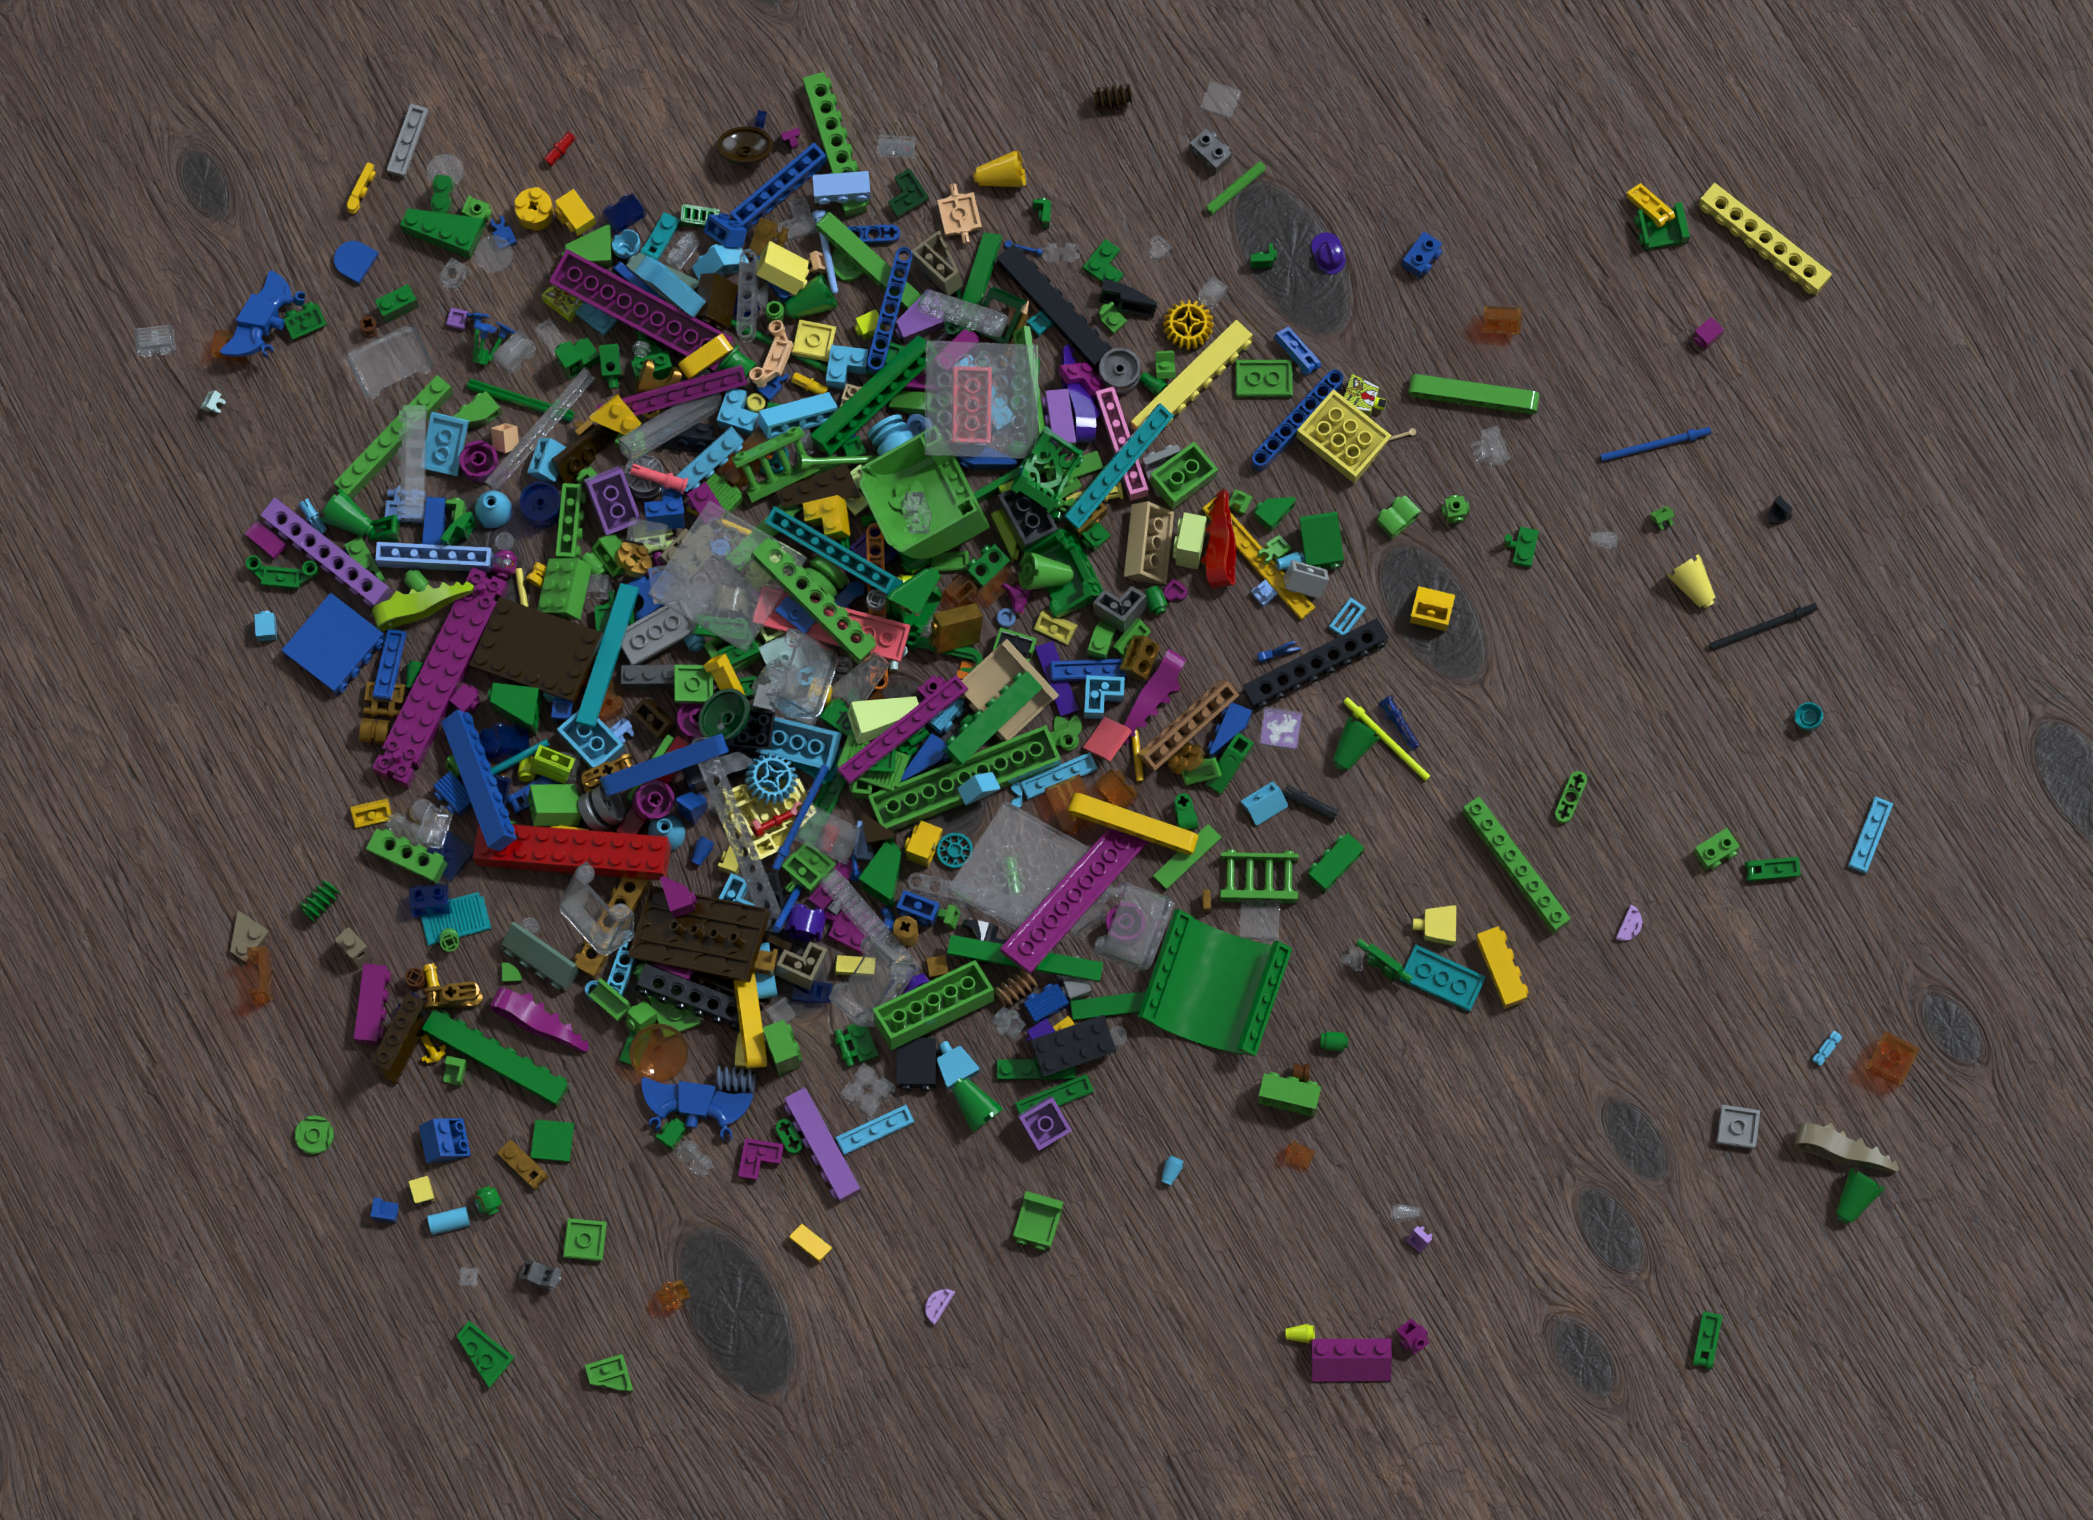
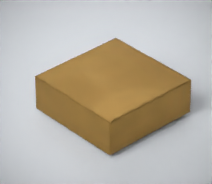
(1206, 901)
(937, 966)

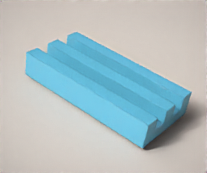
(1356, 605)

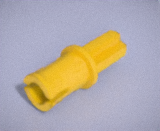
(808, 384)

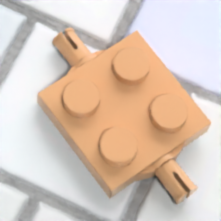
(959, 214)

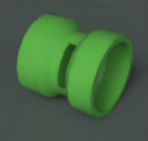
(446, 937)

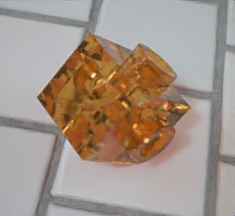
(673, 1295)

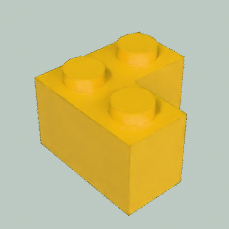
(574, 213)
(830, 513)
(923, 843)

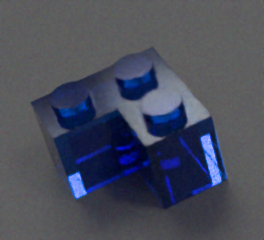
(503, 740)

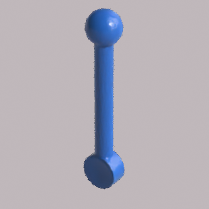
(1038, 251)

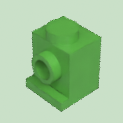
(471, 204)

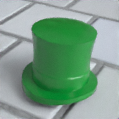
(735, 359)

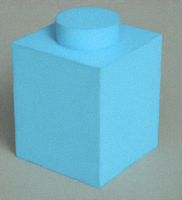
(265, 626)

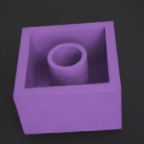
(1044, 1123)

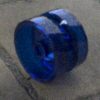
(535, 495)

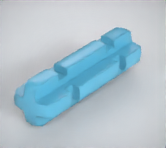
(1827, 1048)

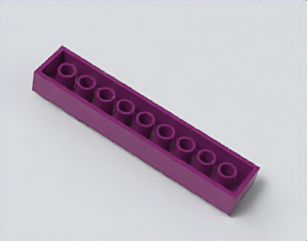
(633, 306)

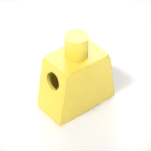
(1438, 925)

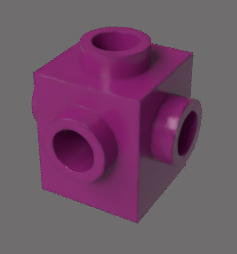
(1413, 1336)

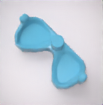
(1017, 789)

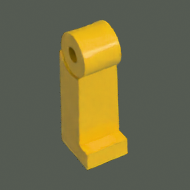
(723, 673)

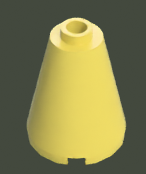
(1694, 582)

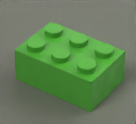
(1183, 475)
(565, 588)
(782, 1047)
(1289, 1094)

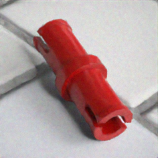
(559, 148)

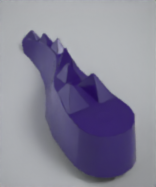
(1082, 404)

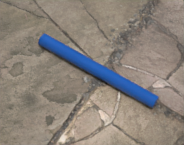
(787, 908)

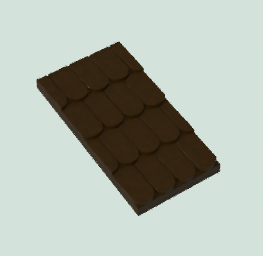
(713, 940)

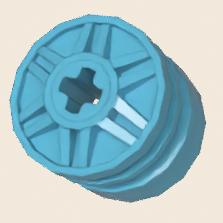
(889, 434)

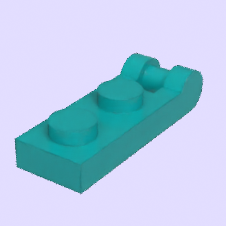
(661, 236)

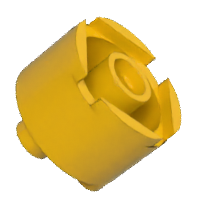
(525, 205)

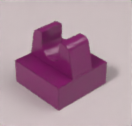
(791, 137)

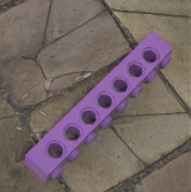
(277, 510)

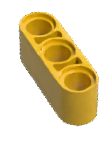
(705, 356)

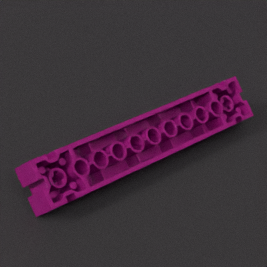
(439, 680)

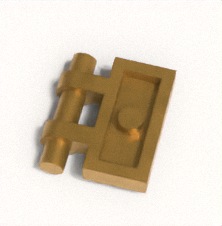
(765, 232)
(391, 712)

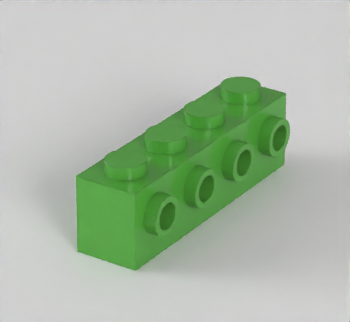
(569, 521)

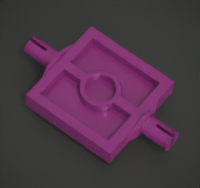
(845, 931)

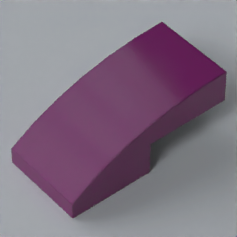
(265, 539)

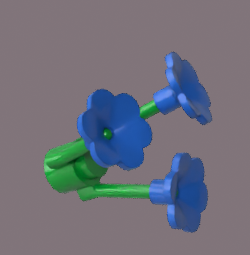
(481, 355)

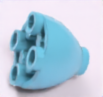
(494, 515)
(675, 830)

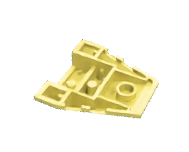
(754, 809)

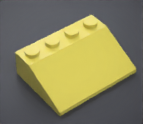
(1343, 436)

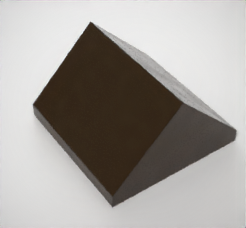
(876, 834)

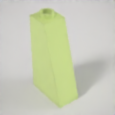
(876, 716)

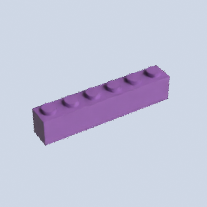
(822, 1145)

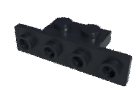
(693, 439)

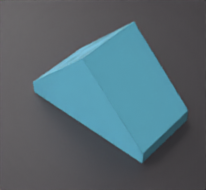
(978, 787)

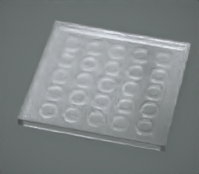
(981, 399)
(718, 581)
(1015, 865)

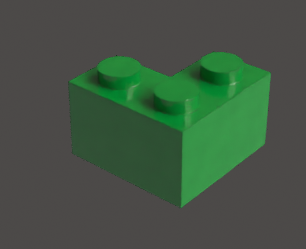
(575, 358)

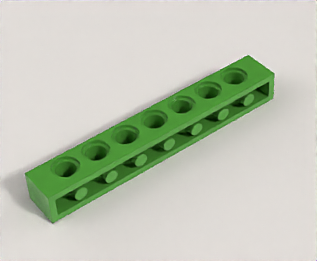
(813, 85)
(815, 610)
(1516, 865)

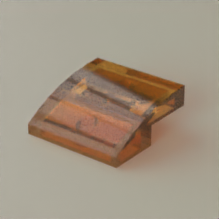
(993, 589)

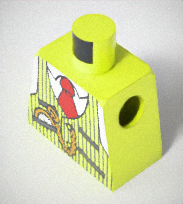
(561, 302)
(1364, 395)

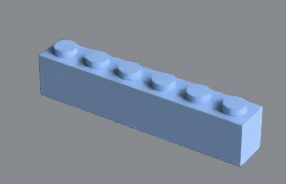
(433, 557)

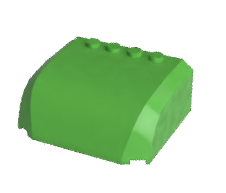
(947, 491)

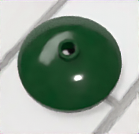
(725, 714)

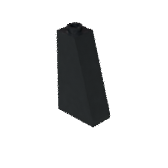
(734, 765)

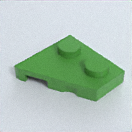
(610, 1374)

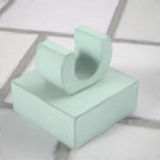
(211, 400)

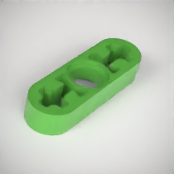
(1570, 812)

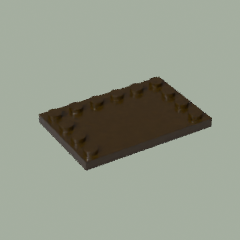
(536, 649)

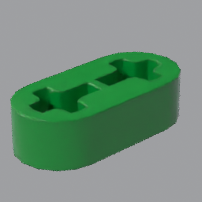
(793, 1134)

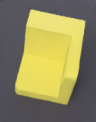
(422, 1190)

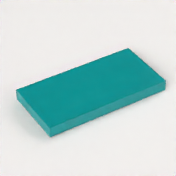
(1443, 978)

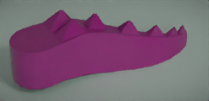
(1156, 691)
(533, 1018)

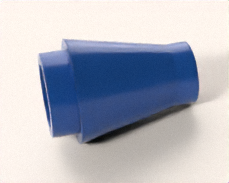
(702, 850)

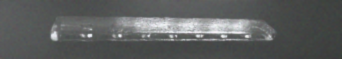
(540, 429)

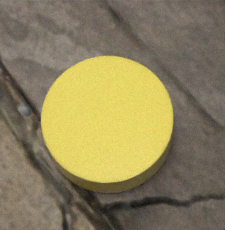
(756, 402)

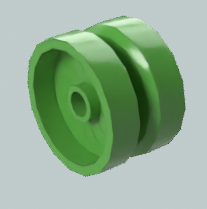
(826, 575)

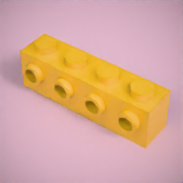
(1501, 967)

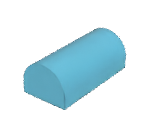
(448, 1221)

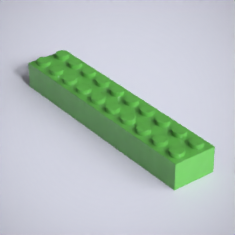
(938, 788)

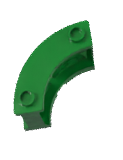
(1026, 484)

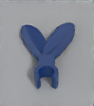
(1282, 650)

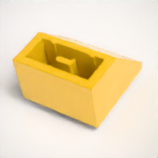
(1432, 608)

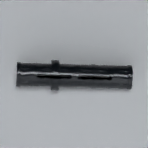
(1310, 802)

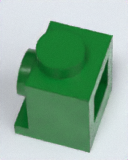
(671, 1133)

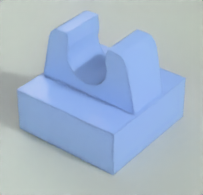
(1264, 593)
(622, 727)

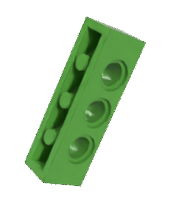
(431, 872)

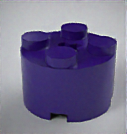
(805, 923)

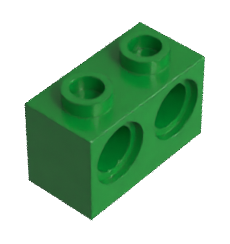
(990, 569)

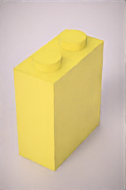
(783, 268)

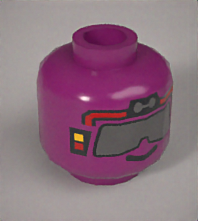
(504, 564)

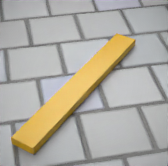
(1249, 550)

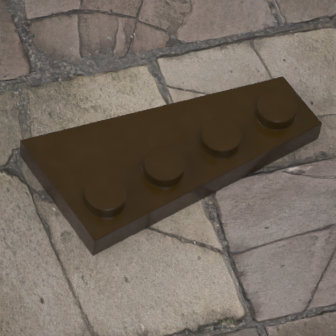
(581, 452)
(826, 484)

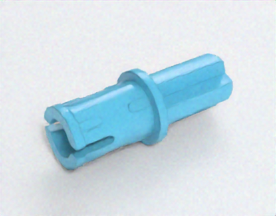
(312, 516)

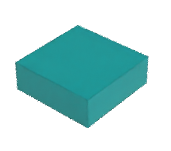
(1039, 323)

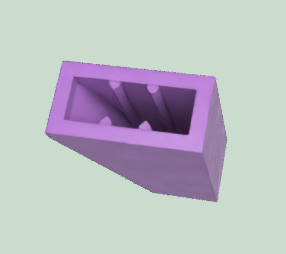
(916, 323)

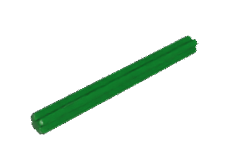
(514, 398)

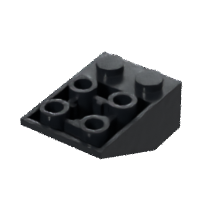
(756, 733)

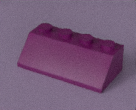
(1351, 1360)

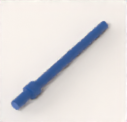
(1691, 435)
(783, 850)

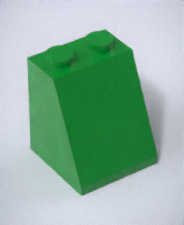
(1321, 540)
(517, 704)
(883, 874)

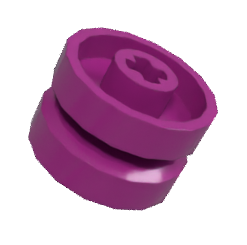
(687, 718)

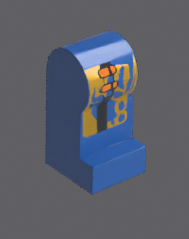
(852, 593)

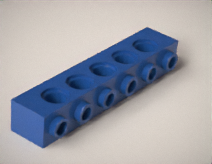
(779, 186)

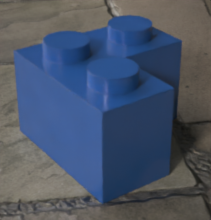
(667, 511)

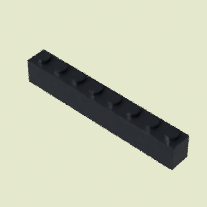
(1053, 305)

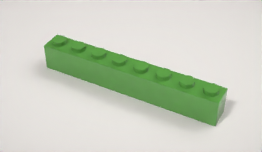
(388, 442)

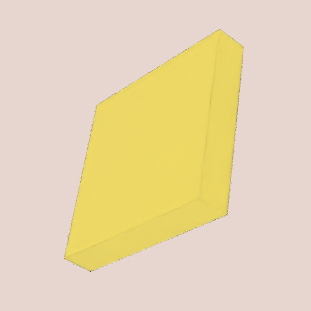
(813, 340)

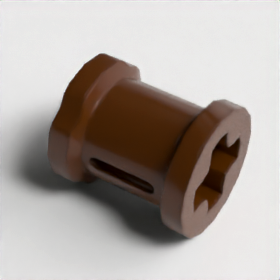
(370, 331)

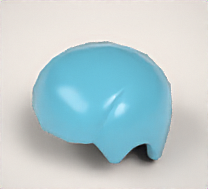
(626, 244)

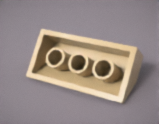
(1149, 543)

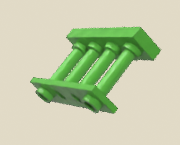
(773, 481)
(1287, 894)

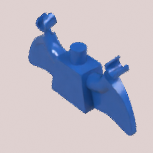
(260, 316)
(695, 1103)

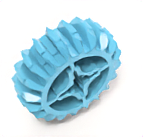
(766, 764)

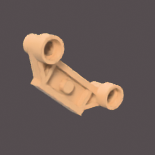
(776, 357)

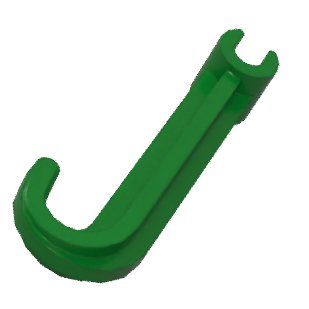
(962, 652)

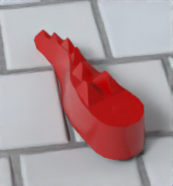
(1221, 550)

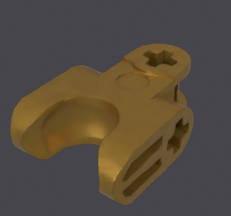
(647, 382)
(590, 778)
(464, 996)

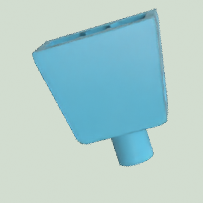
(955, 1064)

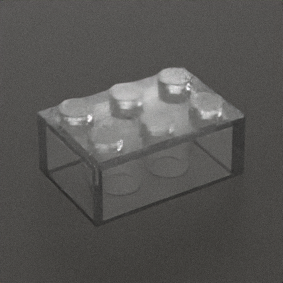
(828, 834)

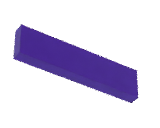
(1065, 701)

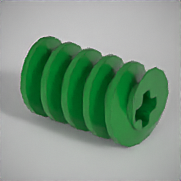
(319, 900)

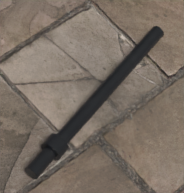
(1797, 613)

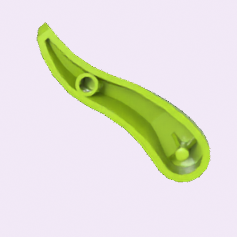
(417, 605)

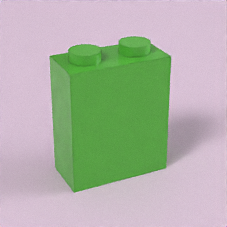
(554, 805)

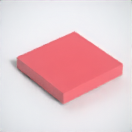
(1107, 739)

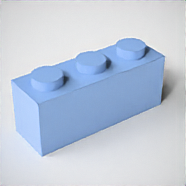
(841, 187)

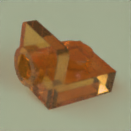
(1299, 1155)

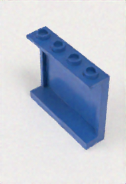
(334, 644)

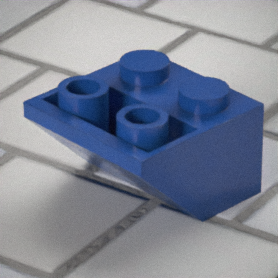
(444, 1140)

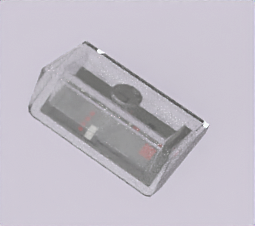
(896, 146)

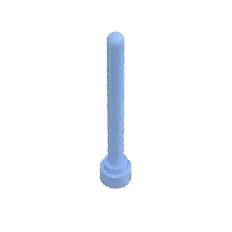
(817, 215)

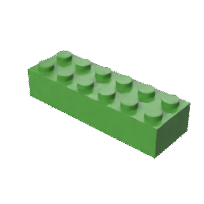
(933, 1004)

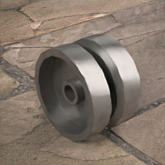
(1120, 360)
(601, 810)

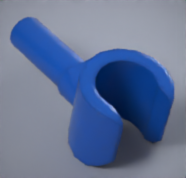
(855, 873)

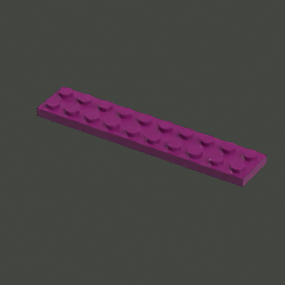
(1071, 898)

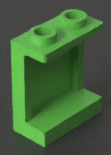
(1038, 1221)

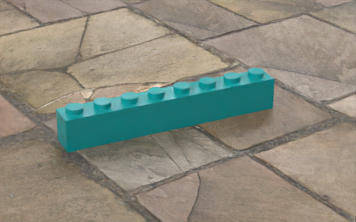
(832, 551)

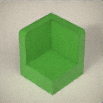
(454, 1070)

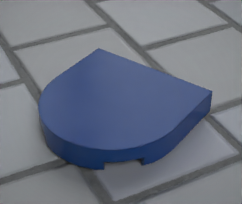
(354, 260)

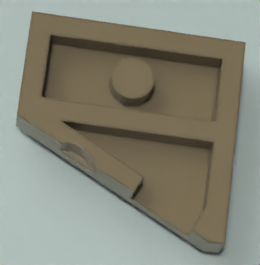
(246, 934)

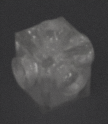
(1008, 1022)

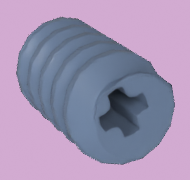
(736, 1079)

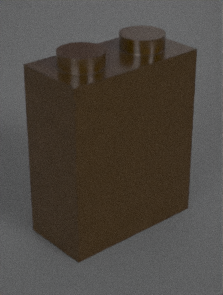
(720, 300)

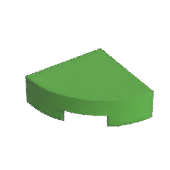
(510, 973)

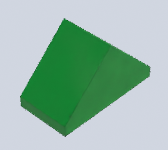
(386, 529)

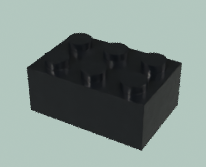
(1025, 518)

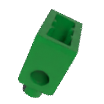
(611, 357)

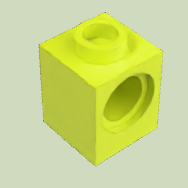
(867, 324)

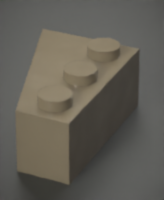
(937, 264)

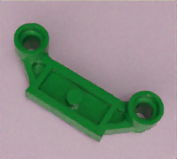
(281, 577)

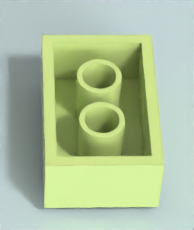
(1189, 540)

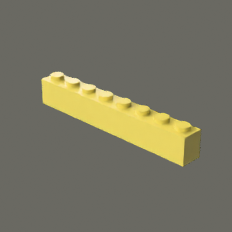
(1200, 372)

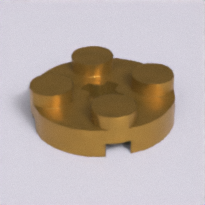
(629, 551)
(1187, 757)

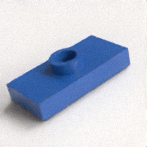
(795, 614)

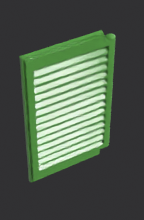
(882, 780)

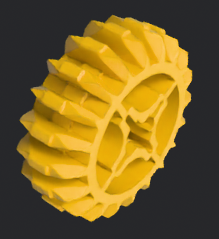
(1195, 324)

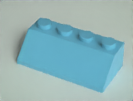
(804, 743)

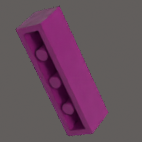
(371, 1004)

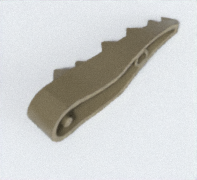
(1840, 1149)

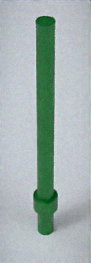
(765, 339)

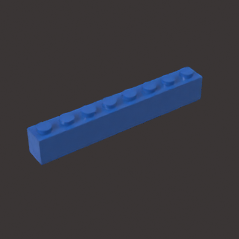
(479, 780)

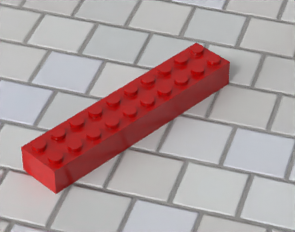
(567, 849)

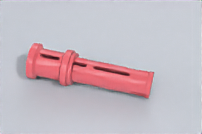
(668, 481)

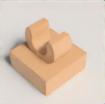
(818, 262)

